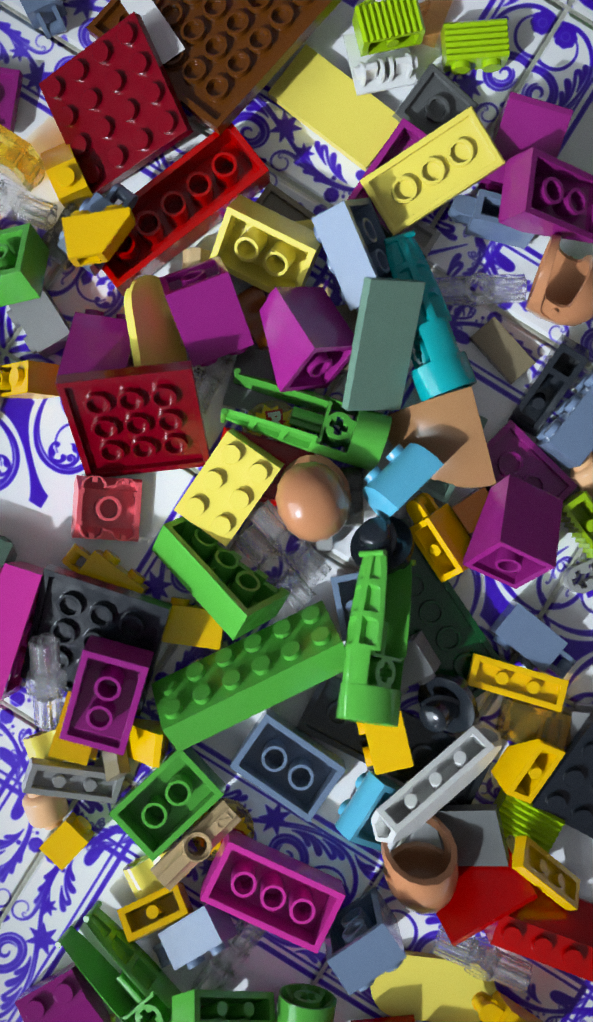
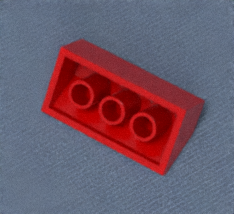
(549, 934)

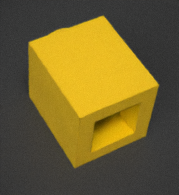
(67, 840)

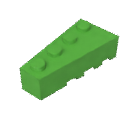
(218, 578)

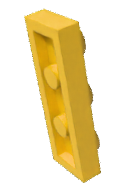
(517, 682)
(546, 873)

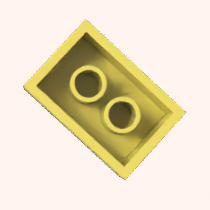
(265, 246)
(228, 486)

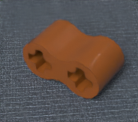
(251, 302)

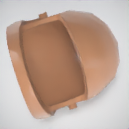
(562, 287)
(313, 498)
(422, 873)

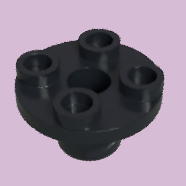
(389, 535)
(447, 704)

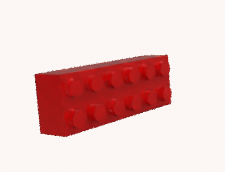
(186, 204)

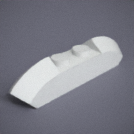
(436, 784)

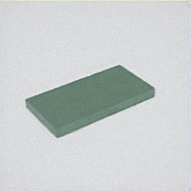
(382, 344)

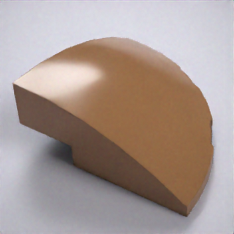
(450, 431)

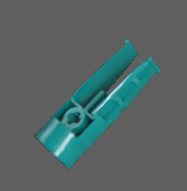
(435, 353)

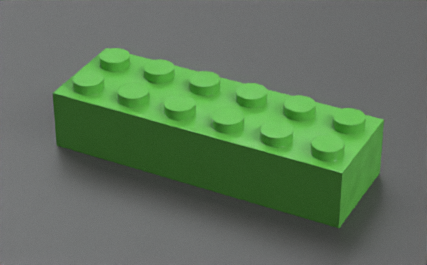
(249, 676)

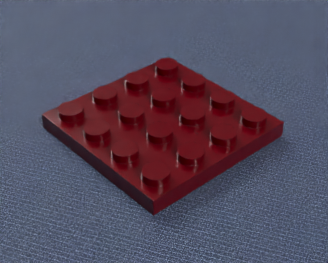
(116, 105)
(135, 418)

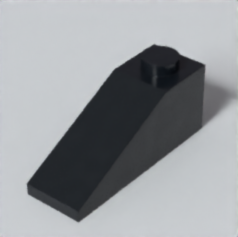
(549, 384)

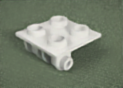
(380, 70)

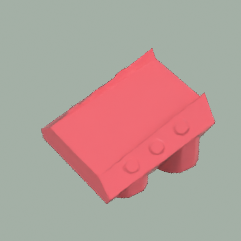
(106, 508)

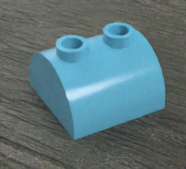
(399, 479)
(357, 812)

